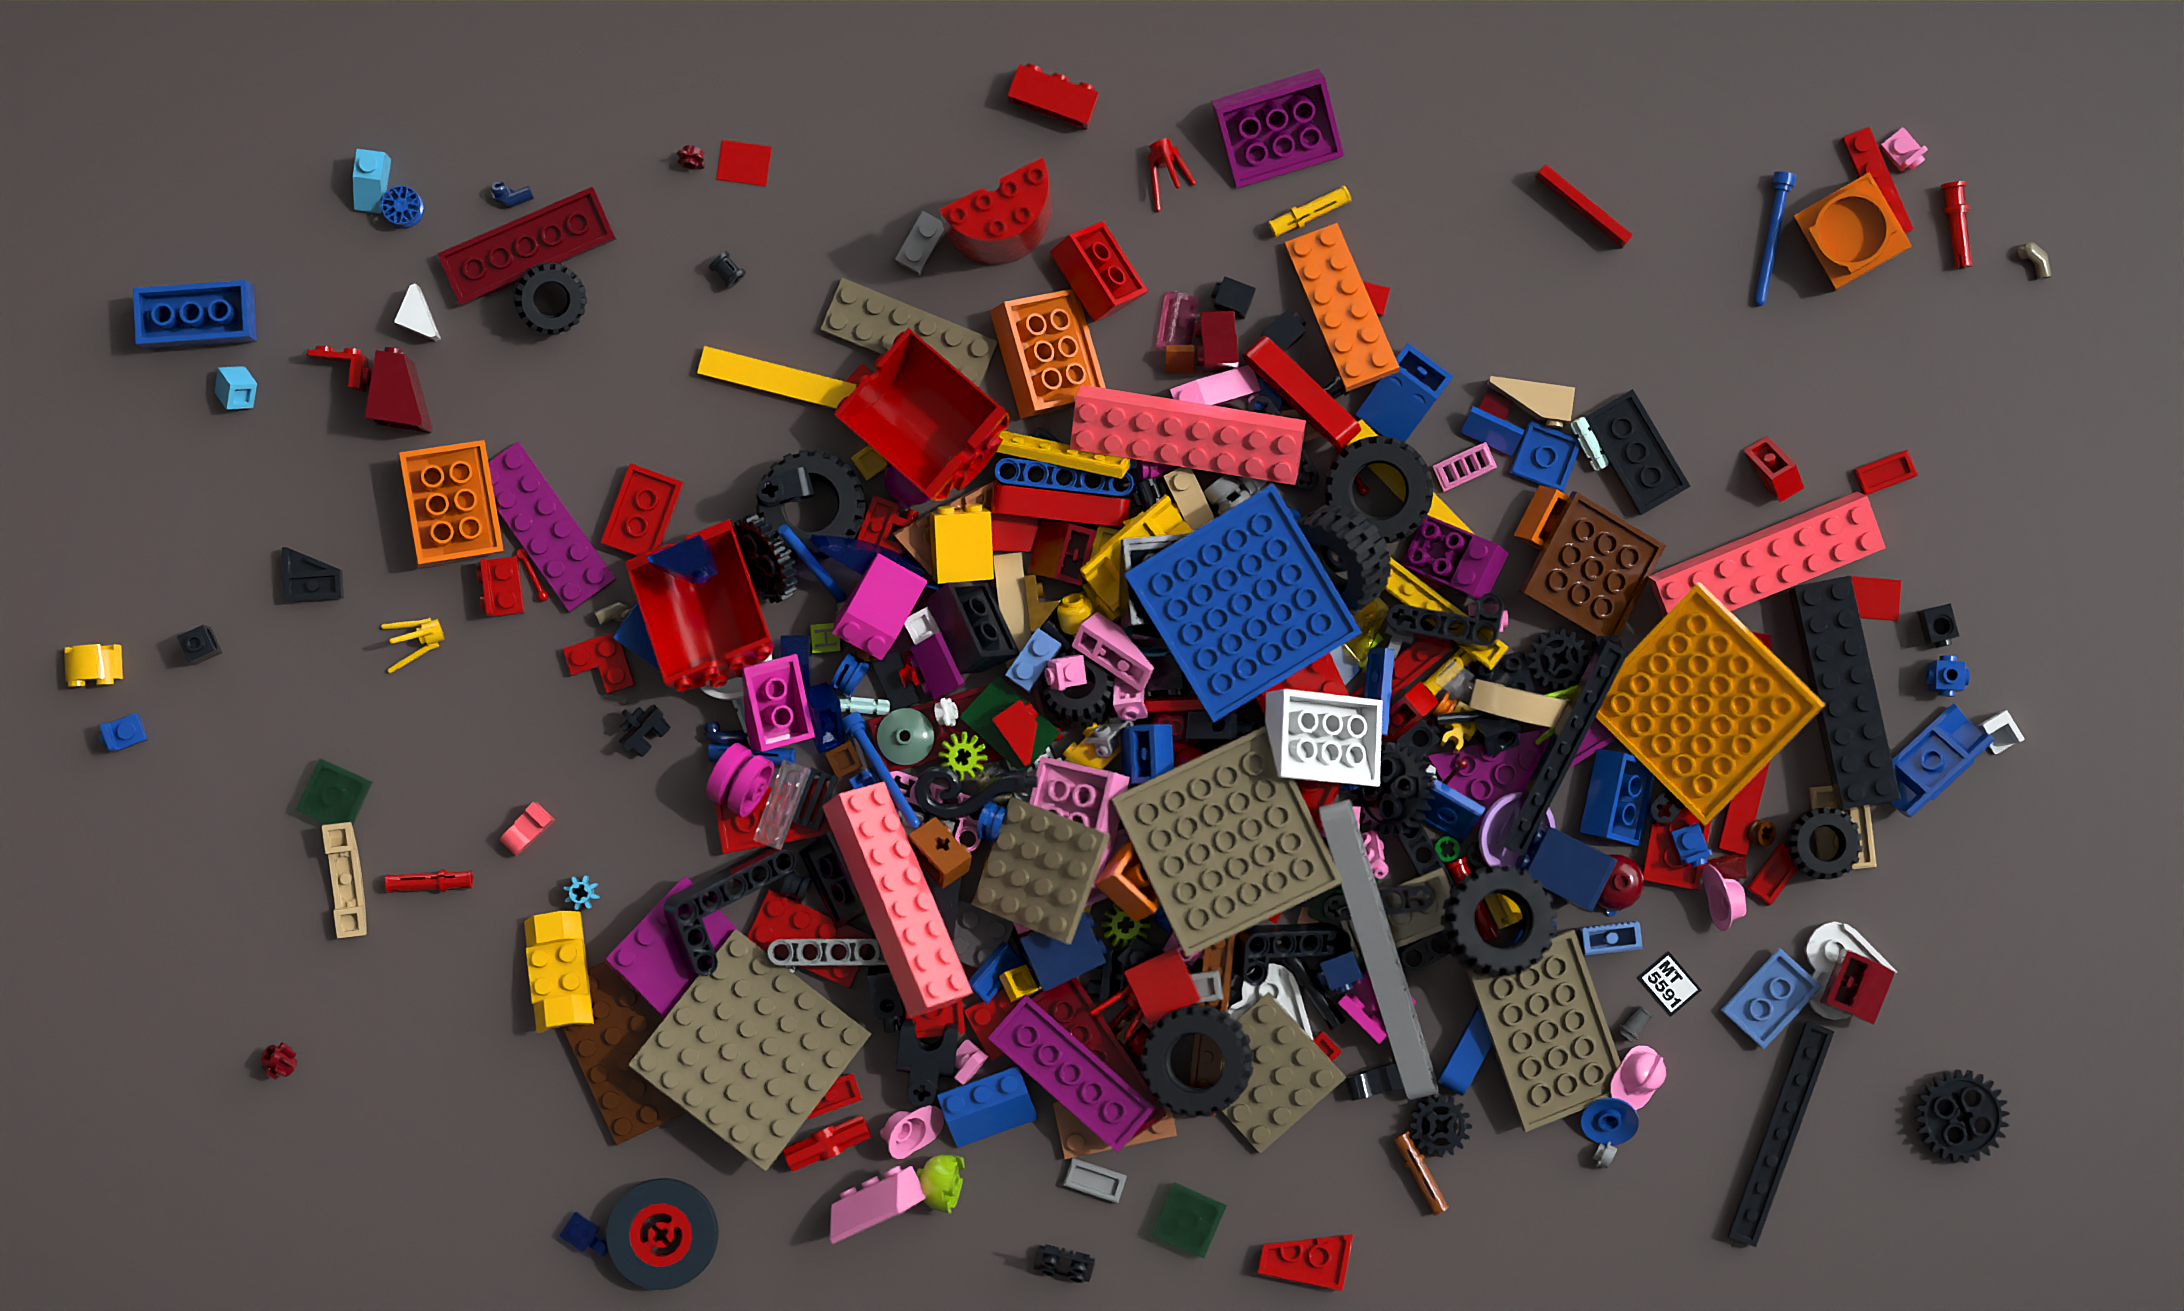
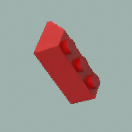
(1098, 271)

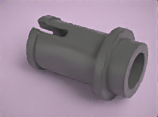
(1635, 1024)

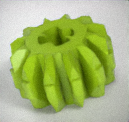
(972, 758)
(1119, 918)

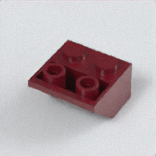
(1061, 552)
(1857, 986)

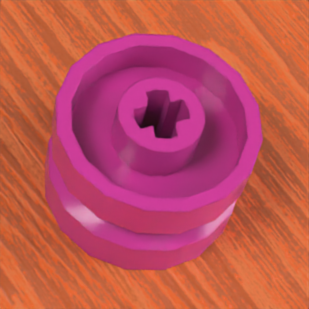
(740, 779)

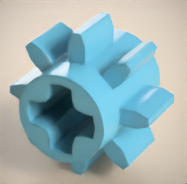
(588, 888)

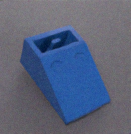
(1404, 397)

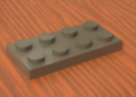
(1410, 925)

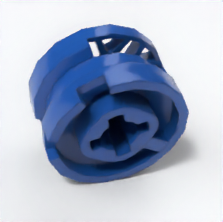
(402, 207)
(852, 676)
(990, 822)

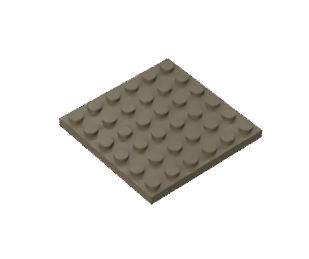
(1226, 842)
(750, 1051)

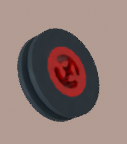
(637, 1257)

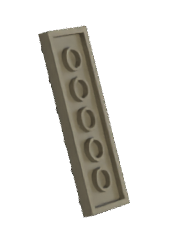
(876, 319)

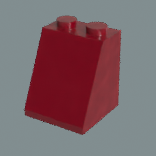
(396, 393)

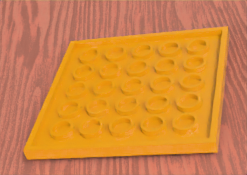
(1705, 704)

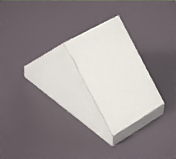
(415, 315)

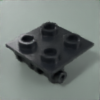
(1509, 671)
(1075, 1268)

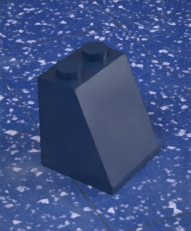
(1567, 867)
(1057, 962)

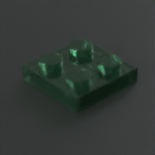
(334, 794)
(1189, 1220)

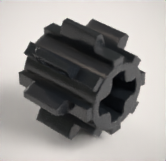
(1148, 493)

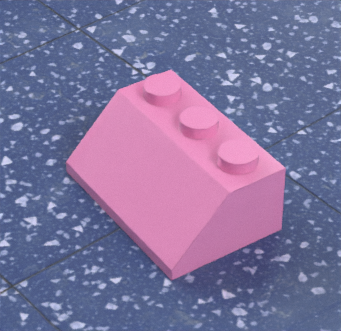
(874, 1202)

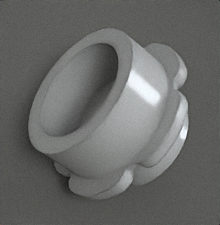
(1604, 1155)

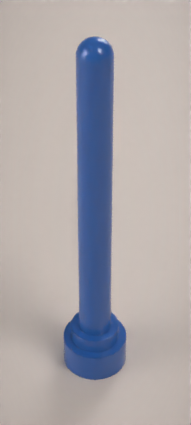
(1782, 184)
(855, 727)

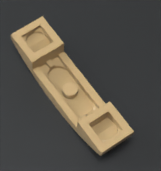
(1012, 597)
(1517, 704)
(346, 879)

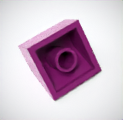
(937, 667)

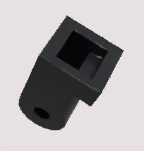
(1374, 1081)

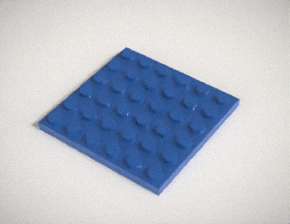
(1242, 602)

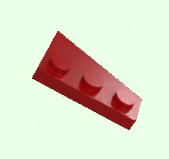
(1310, 1262)

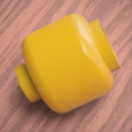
(1073, 612)

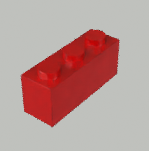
(1053, 95)

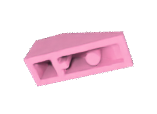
(1219, 388)
(1113, 650)

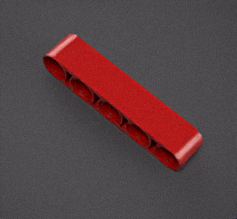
(1302, 392)
(1059, 505)

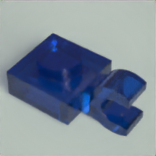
(582, 1233)

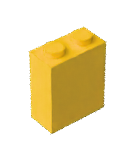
(961, 544)

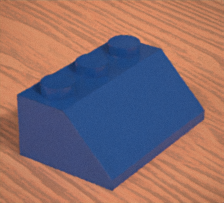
(1617, 798)
(987, 1106)

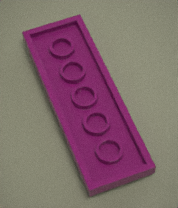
(547, 528)
(1072, 1073)

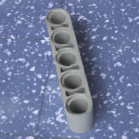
(825, 952)

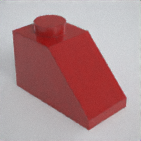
(1774, 469)
(1409, 711)
(1019, 729)

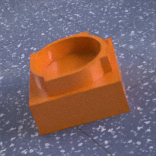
(1852, 231)

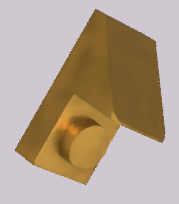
(1038, 612)

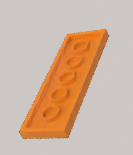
(1342, 307)

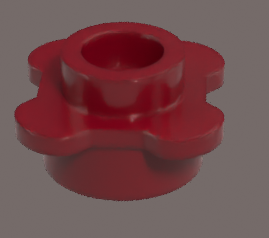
(691, 157)

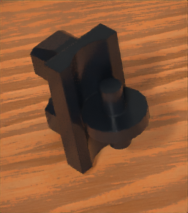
(633, 739)
(1112, 978)

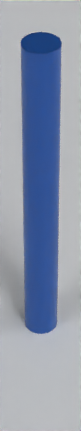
(811, 562)

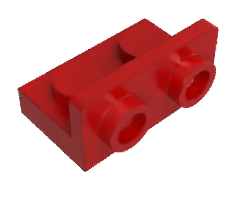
(501, 586)

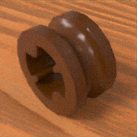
(1761, 832)

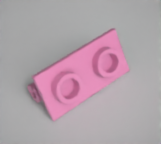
(1374, 849)

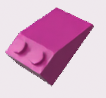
(878, 606)
(775, 704)

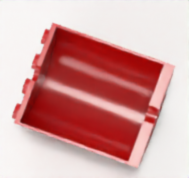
(1001, 223)
(925, 417)
(705, 628)

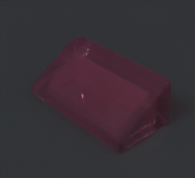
(1177, 319)

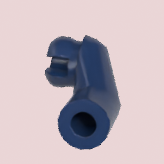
(510, 197)
(724, 737)

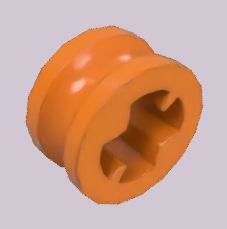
(1445, 705)

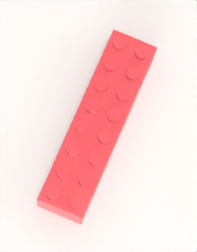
(1187, 434)
(1776, 556)
(897, 899)

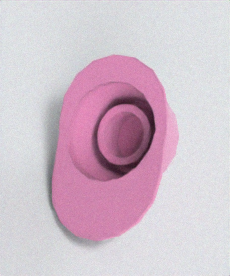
(1724, 896)
(1638, 1076)
(910, 1131)

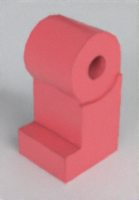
(527, 828)

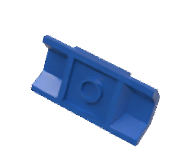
(1936, 759)

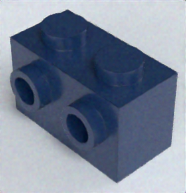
(1338, 972)

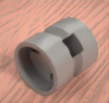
(1222, 489)

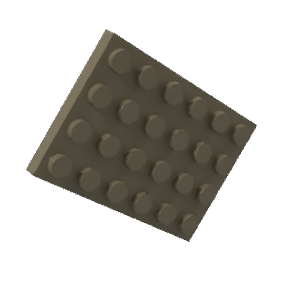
(1549, 1034)

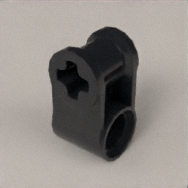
(792, 486)

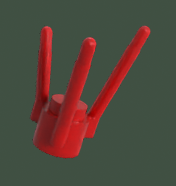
(1165, 154)
(1132, 1003)

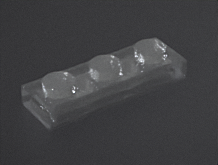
(782, 804)

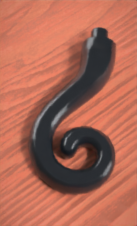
(1007, 782)

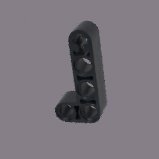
(1446, 620)
(1291, 946)

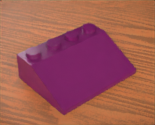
(1278, 127)
(650, 958)

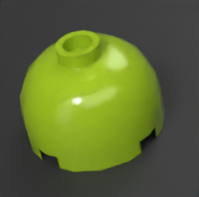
(941, 1181)

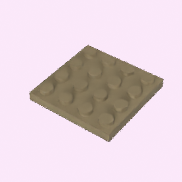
(1041, 870)
(1286, 1076)

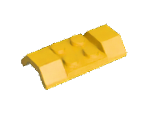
(1104, 568)
(558, 970)

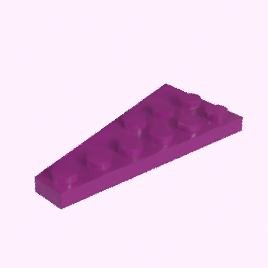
(1509, 771)

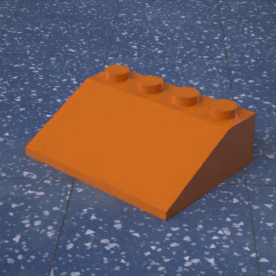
(1046, 351)
(450, 503)

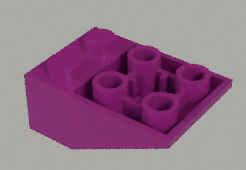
(1455, 558)

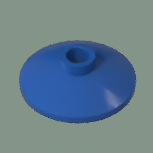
(1615, 1129)

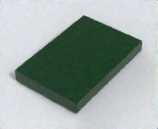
(992, 702)

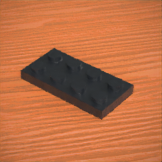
(1637, 452)

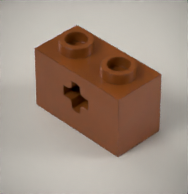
(940, 852)

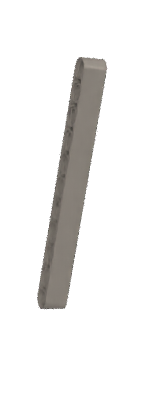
(1379, 950)

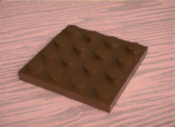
(1592, 567)

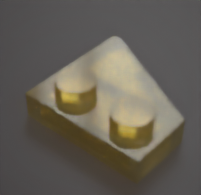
(1369, 622)

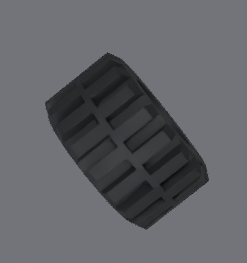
(550, 323)
(1085, 709)
(1847, 836)

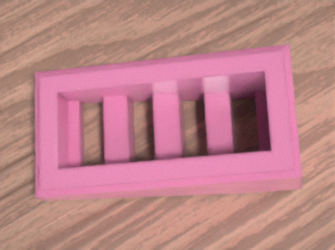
(1471, 453)

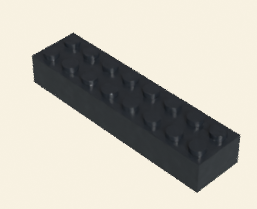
(1844, 682)

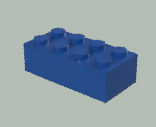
(194, 314)

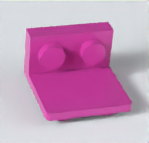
(1363, 1007)

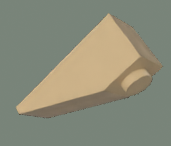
(1541, 400)
(1189, 497)

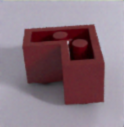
(1218, 341)

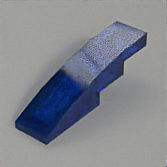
(859, 553)

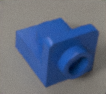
(123, 733)
(1691, 845)

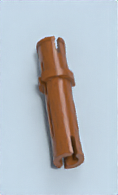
(1405, 1142)

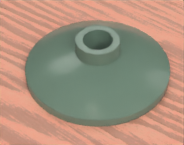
(920, 739)

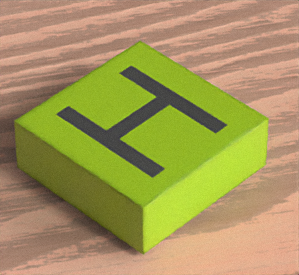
(823, 640)

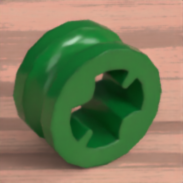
(1456, 848)

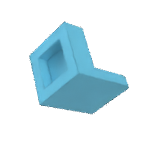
(235, 387)

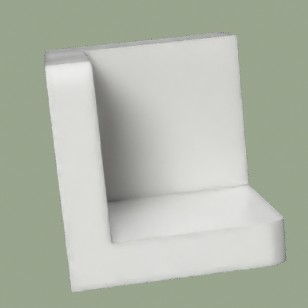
(921, 625)
(2003, 731)

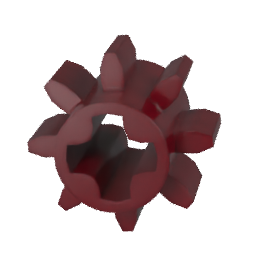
(278, 1060)

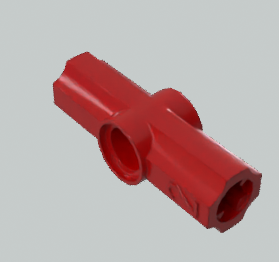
(827, 1143)

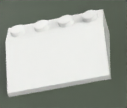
(1325, 736)

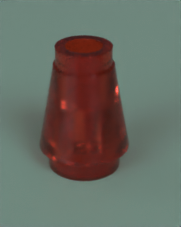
(1730, 866)

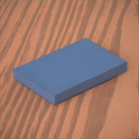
(1771, 998)

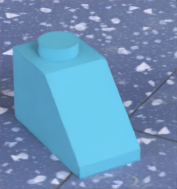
(370, 180)

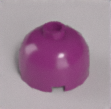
(902, 488)

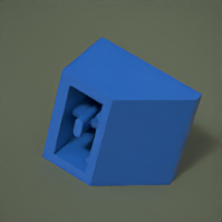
(1146, 752)

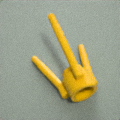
(428, 631)

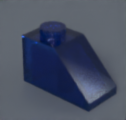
(686, 560)
(803, 648)
(825, 717)

